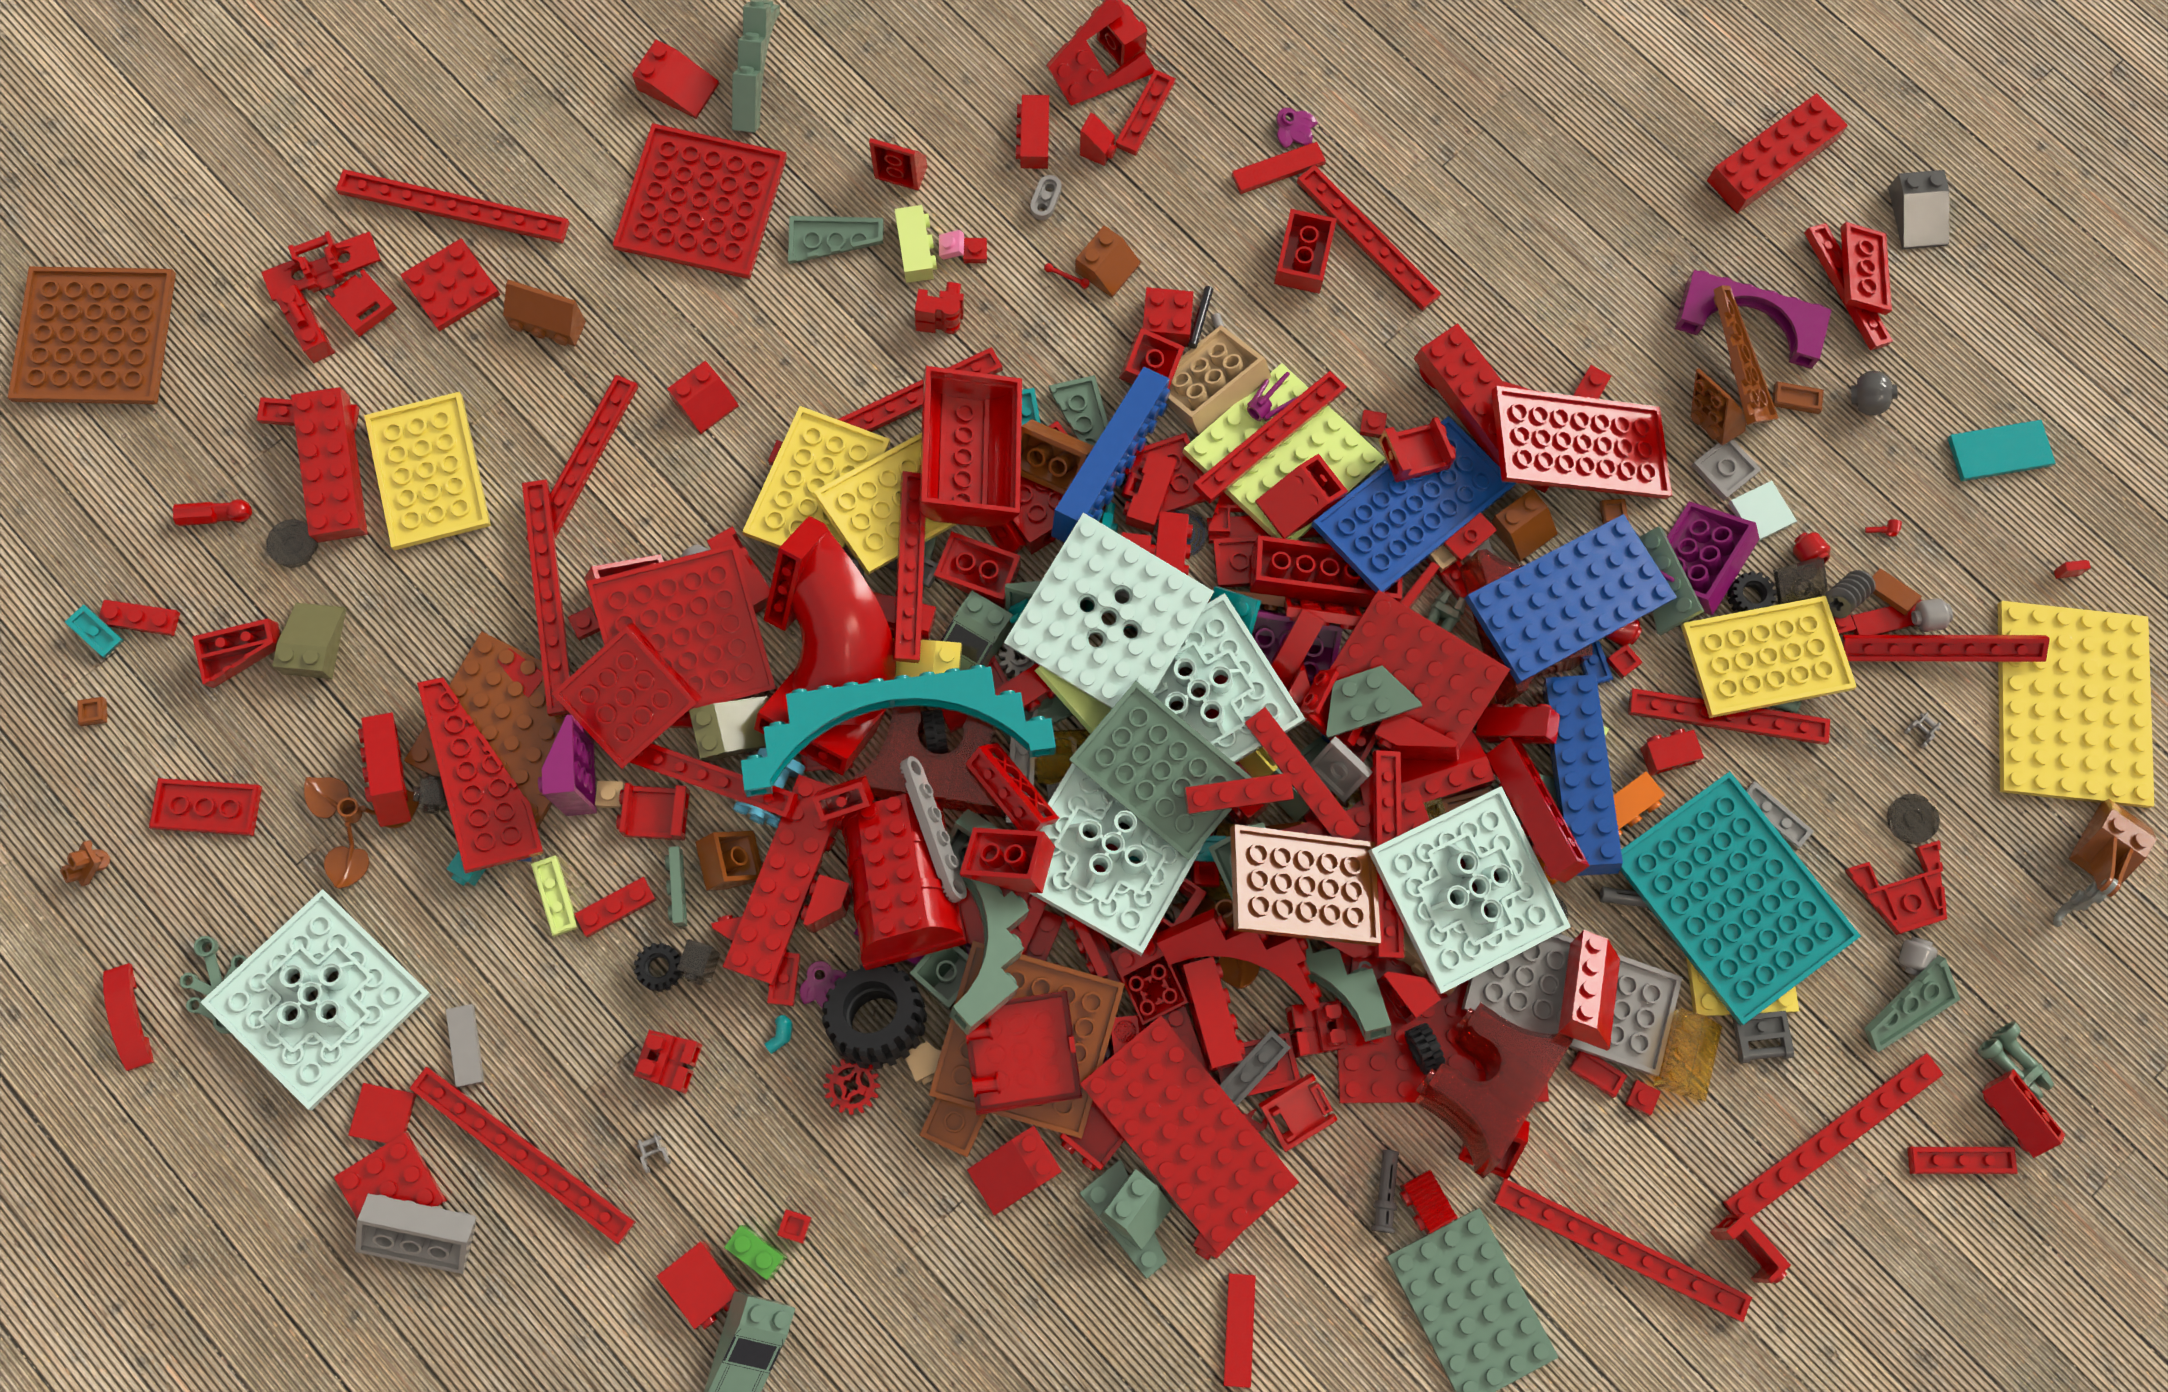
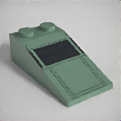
(980, 629)
(749, 1343)

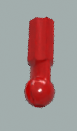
(211, 513)

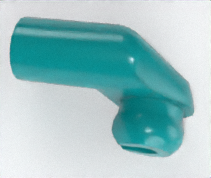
(782, 1035)

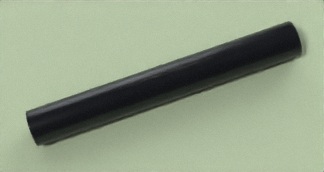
(1200, 317)

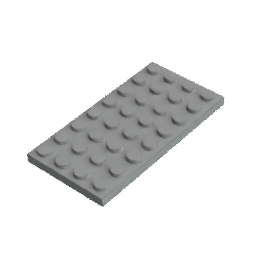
(1531, 992)

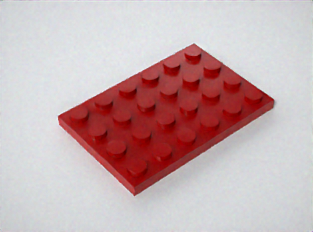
(1432, 663)

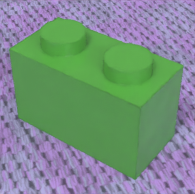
(755, 1252)

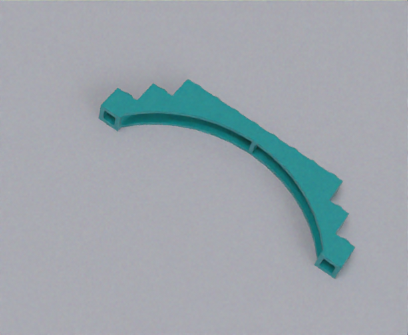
(822, 709)

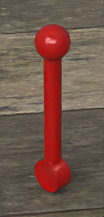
(1084, 283)

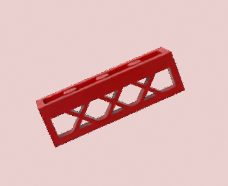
(1008, 790)

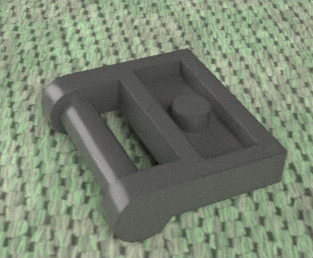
(1764, 1027)

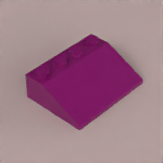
(1711, 550)
(1272, 629)
(569, 771)

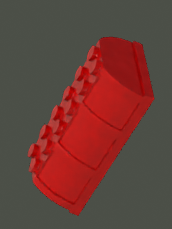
(970, 447)
(896, 886)

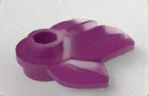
(1297, 129)
(815, 988)

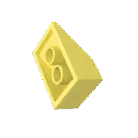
(934, 657)

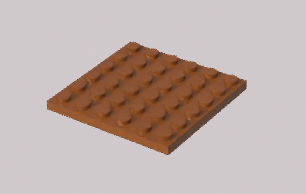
(92, 335)
(508, 719)
(1092, 1011)

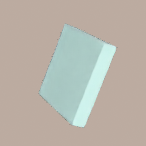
(1765, 508)

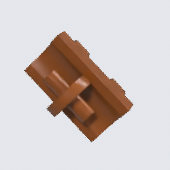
(84, 864)

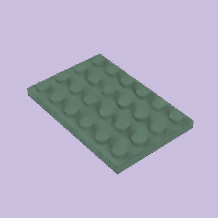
(1145, 762)
(1471, 1306)

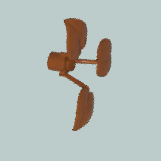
(324, 798)
(1235, 971)

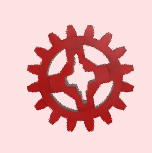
(847, 1098)

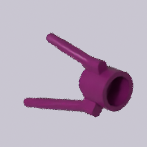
(1260, 407)

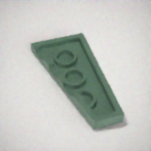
(825, 236)
(1081, 407)
(1686, 604)
(1916, 1004)
(1099, 1195)

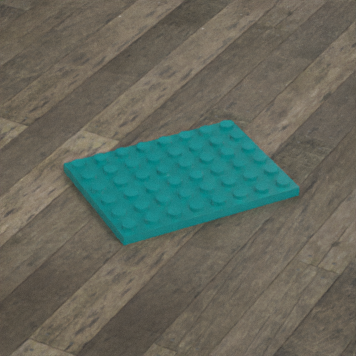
(1736, 898)

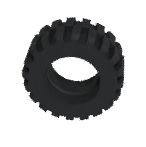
(889, 1042)

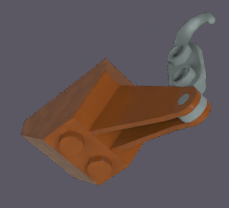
(2110, 852)

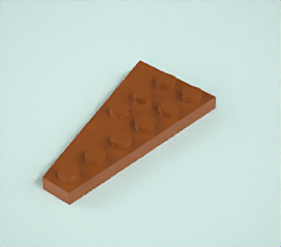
(1744, 365)

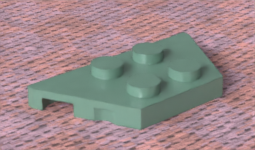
(1367, 700)

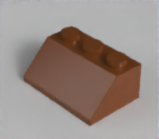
(542, 313)
(1051, 456)

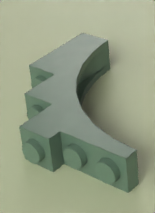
(747, 80)
(1001, 949)
(1356, 991)

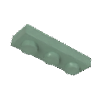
(676, 887)

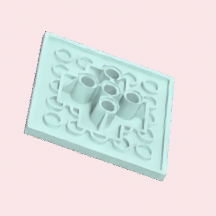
(1094, 568)
(1225, 647)
(1127, 897)
(1458, 937)
(311, 1052)

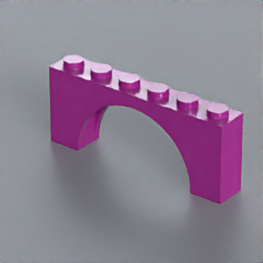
(1801, 321)

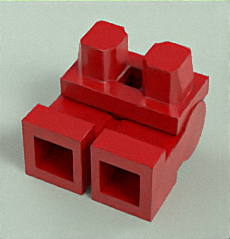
(941, 311)
(1319, 1030)
(665, 1059)

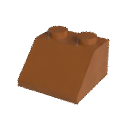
(1107, 261)
(1525, 525)
(729, 859)

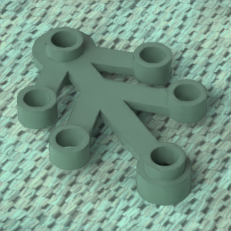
(214, 976)

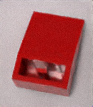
(1301, 496)
(1150, 981)

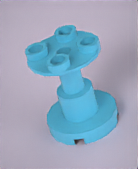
(759, 815)

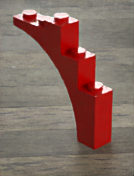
(1210, 936)

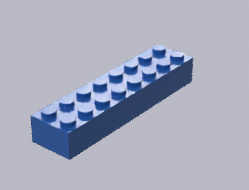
(1113, 452)
(1583, 771)

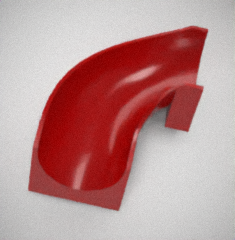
(840, 632)

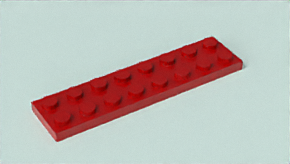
(781, 888)

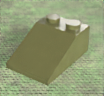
(310, 641)
(727, 728)

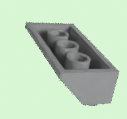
(414, 1233)

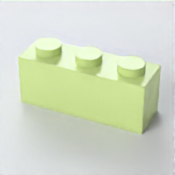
(915, 243)

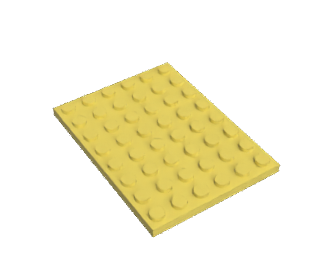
(2084, 714)

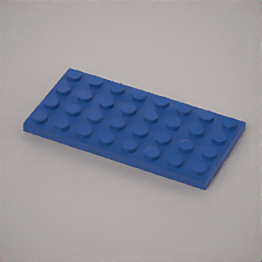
(1394, 525)
(1570, 598)

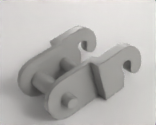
(1924, 717)
(656, 1139)

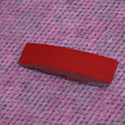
(1296, 646)

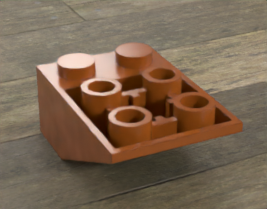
(1716, 410)

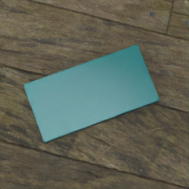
(2001, 450)

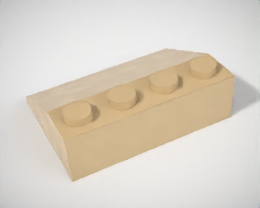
(1215, 378)

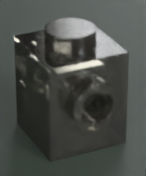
(430, 795)

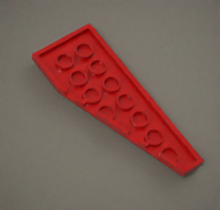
(484, 802)

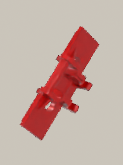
(323, 271)

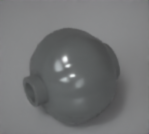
(1873, 393)

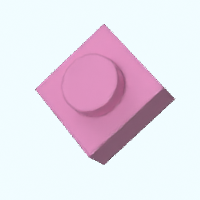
(951, 244)

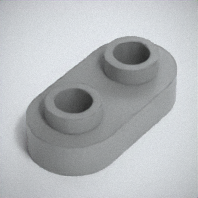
(1045, 199)

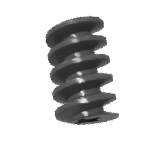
(1850, 593)

